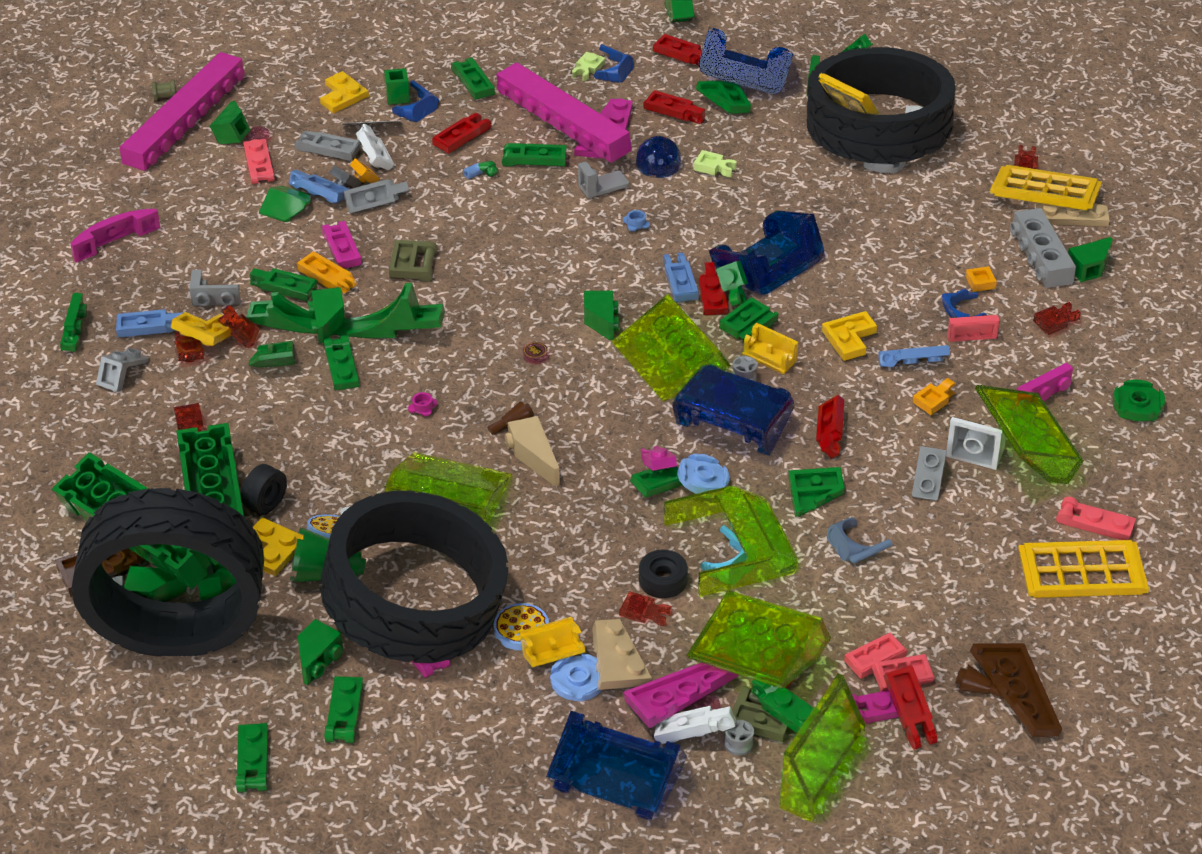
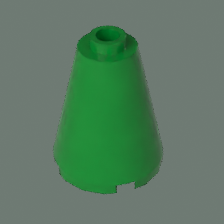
(311, 554)

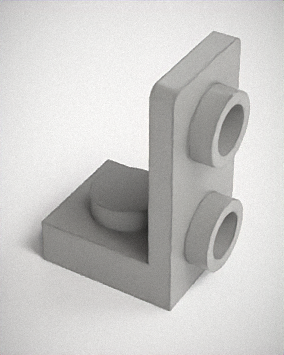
(595, 185)
(205, 294)
(114, 367)
(929, 473)

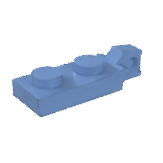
(318, 186)
(144, 323)
(911, 355)

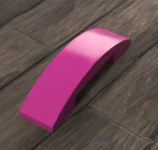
(113, 228)

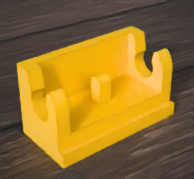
(771, 348)
(551, 642)

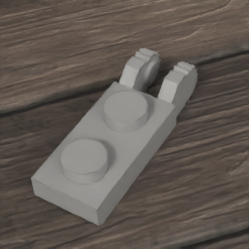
(328, 145)

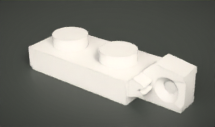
(374, 148)
(694, 723)

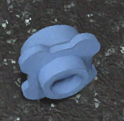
(636, 220)

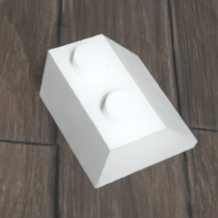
(975, 443)

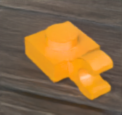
(934, 398)

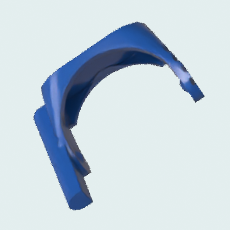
(618, 72)
(420, 109)
(950, 300)

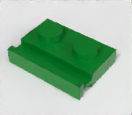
(744, 317)

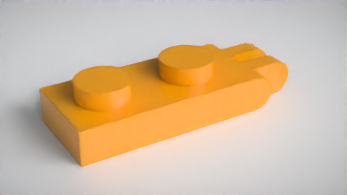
(326, 272)

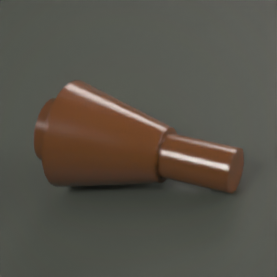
(518, 412)
(974, 681)

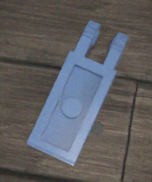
(680, 278)

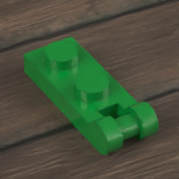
(473, 78)
(534, 154)
(341, 363)
(344, 709)
(252, 757)

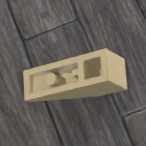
(532, 448)

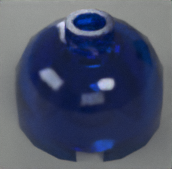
(658, 157)

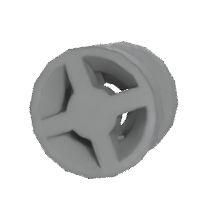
(745, 367)
(732, 741)

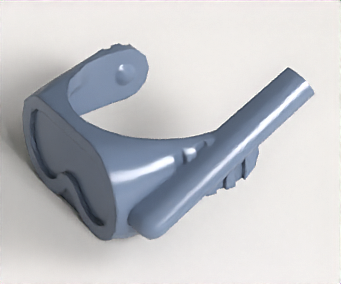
(848, 549)

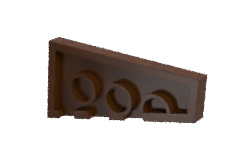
(112, 565)
(1019, 683)

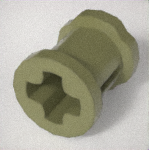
(163, 90)

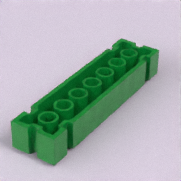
(211, 470)
(96, 484)

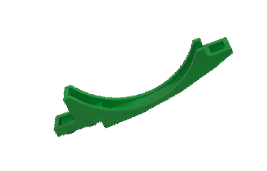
(401, 314)

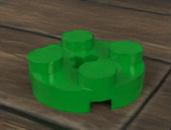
(1128, 408)

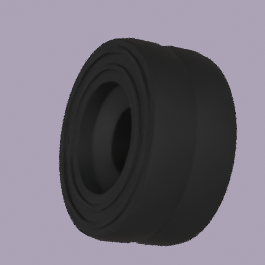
(263, 489)
(663, 561)

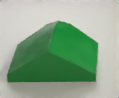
(284, 203)
(273, 355)

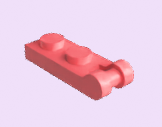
(258, 161)
(1095, 519)

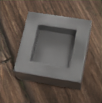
(344, 178)

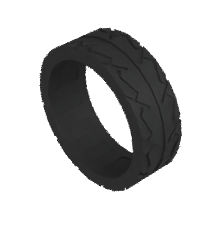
(882, 137)
(169, 519)
(403, 631)

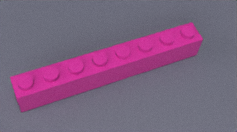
(182, 111)
(564, 112)

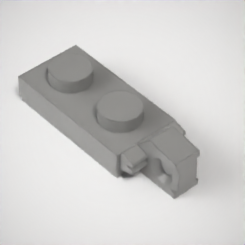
(373, 195)

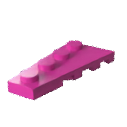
(617, 111)
(675, 691)

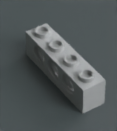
(1043, 248)

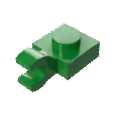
(732, 279)

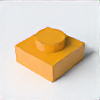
(363, 172)
(980, 279)

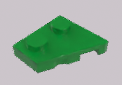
(726, 95)
(814, 488)

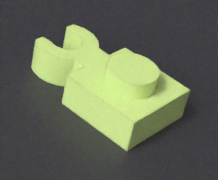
(588, 64)
(712, 163)

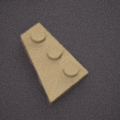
(1069, 216)
(617, 657)

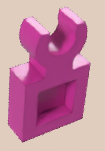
(658, 458)

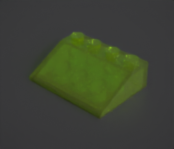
(667, 348)
(1033, 432)
(463, 483)
(760, 640)
(822, 752)

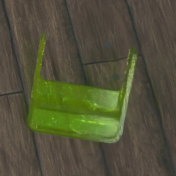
(756, 529)

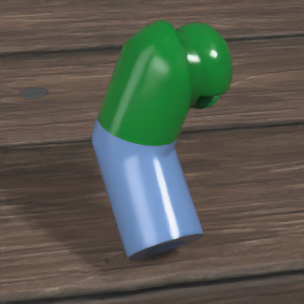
(479, 168)

